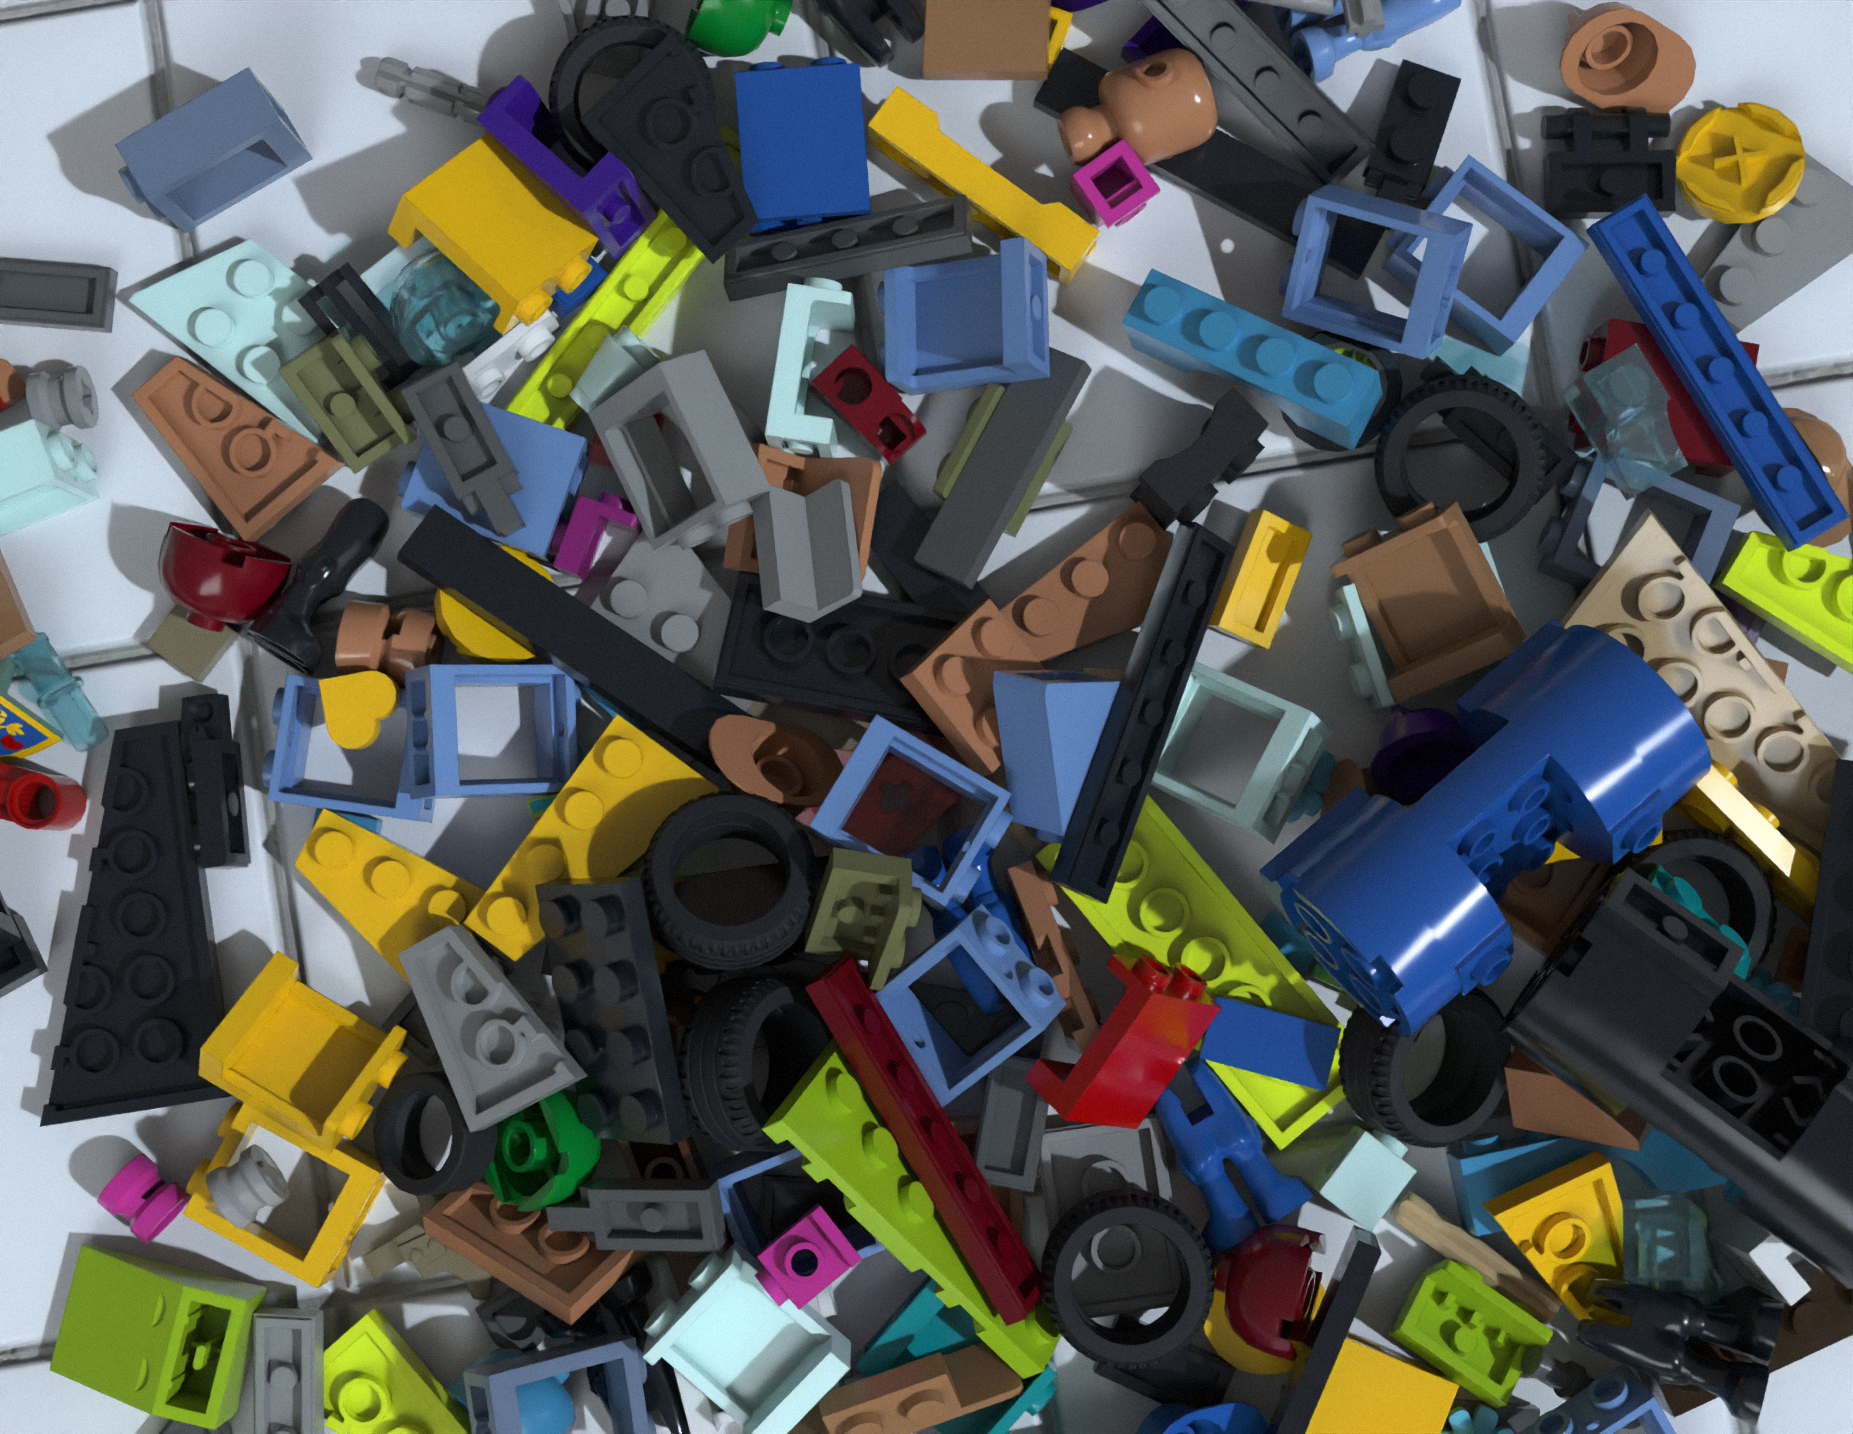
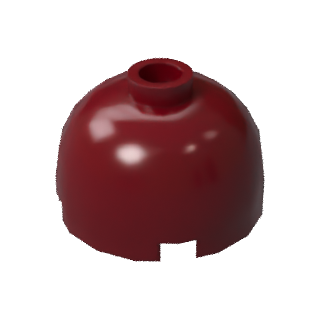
(219, 575)
(1272, 1287)

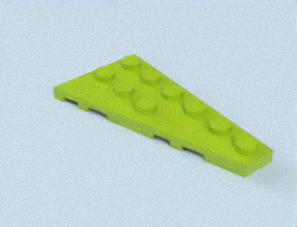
(850, 1144)

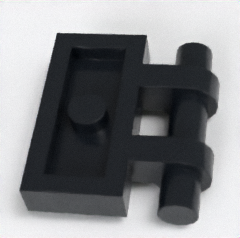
(1597, 183)

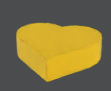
(357, 705)

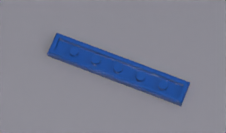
(1717, 373)

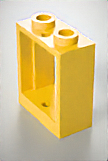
(340, 1226)

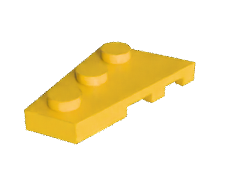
(384, 887)
(1569, 1230)

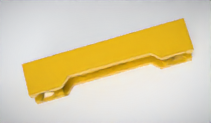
(912, 139)

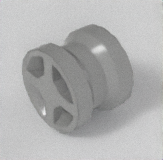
(63, 398)
(247, 1186)

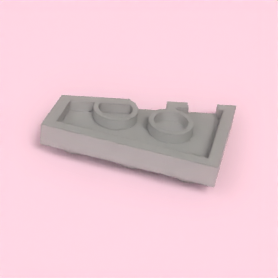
(1784, 251)
(670, 606)
(484, 1030)

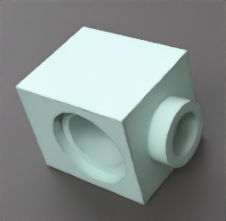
(1364, 1175)

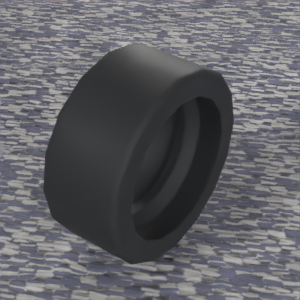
(399, 1140)

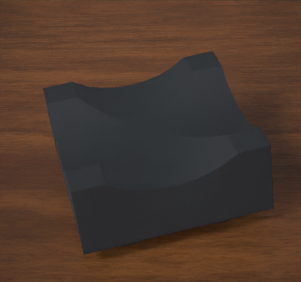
(1184, 483)

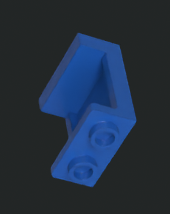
(802, 143)

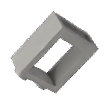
(648, 468)

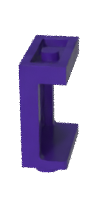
(604, 200)

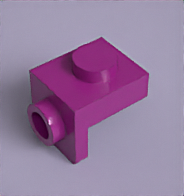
(579, 539)

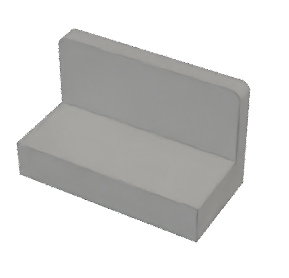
(807, 551)

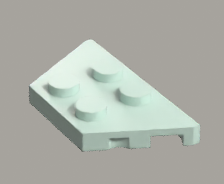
(244, 322)

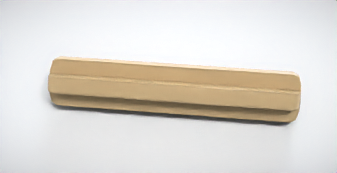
(1462, 1246)

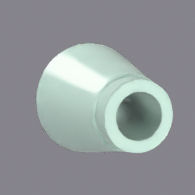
(613, 366)

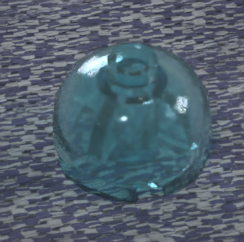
(441, 311)

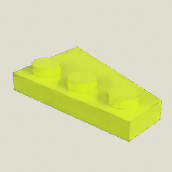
(1796, 591)
(383, 1386)

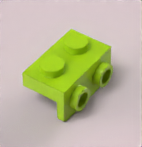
(1469, 1330)

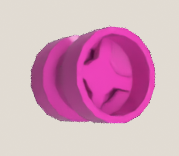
(143, 1198)

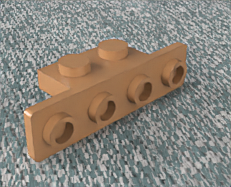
(915, 1395)

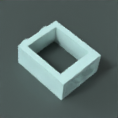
(42, 475)
(1280, 770)

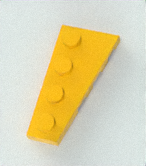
(1725, 811)
(589, 830)

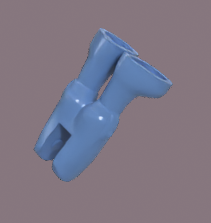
(1320, 48)

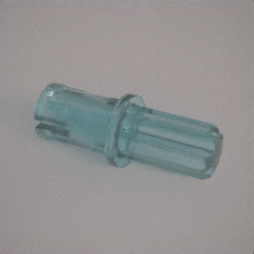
(61, 694)

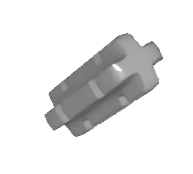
(431, 90)

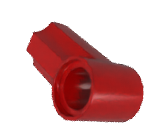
(21, 793)

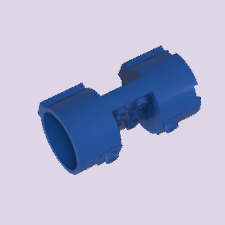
(1569, 750)

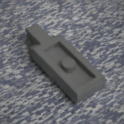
(466, 444)
(645, 1214)

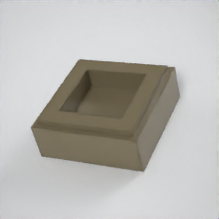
(189, 646)

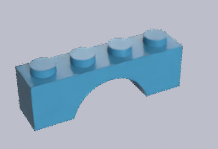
(1295, 374)
(1493, 1167)

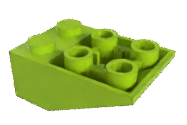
(158, 1335)

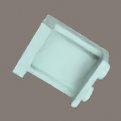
(807, 310)
(745, 1350)

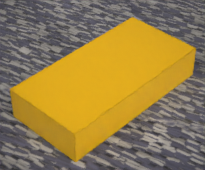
(1260, 578)

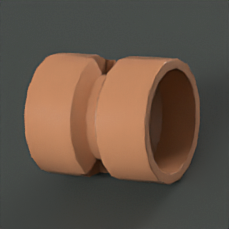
(385, 642)

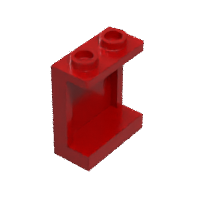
(1135, 1047)

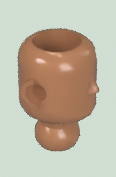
(1152, 103)

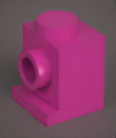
(1113, 186)
(811, 1232)

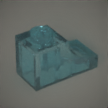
(1627, 421)
(1670, 1247)

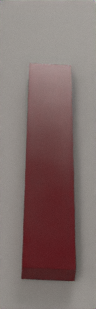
(927, 1138)

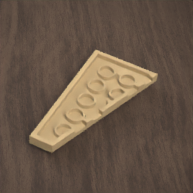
(1749, 717)

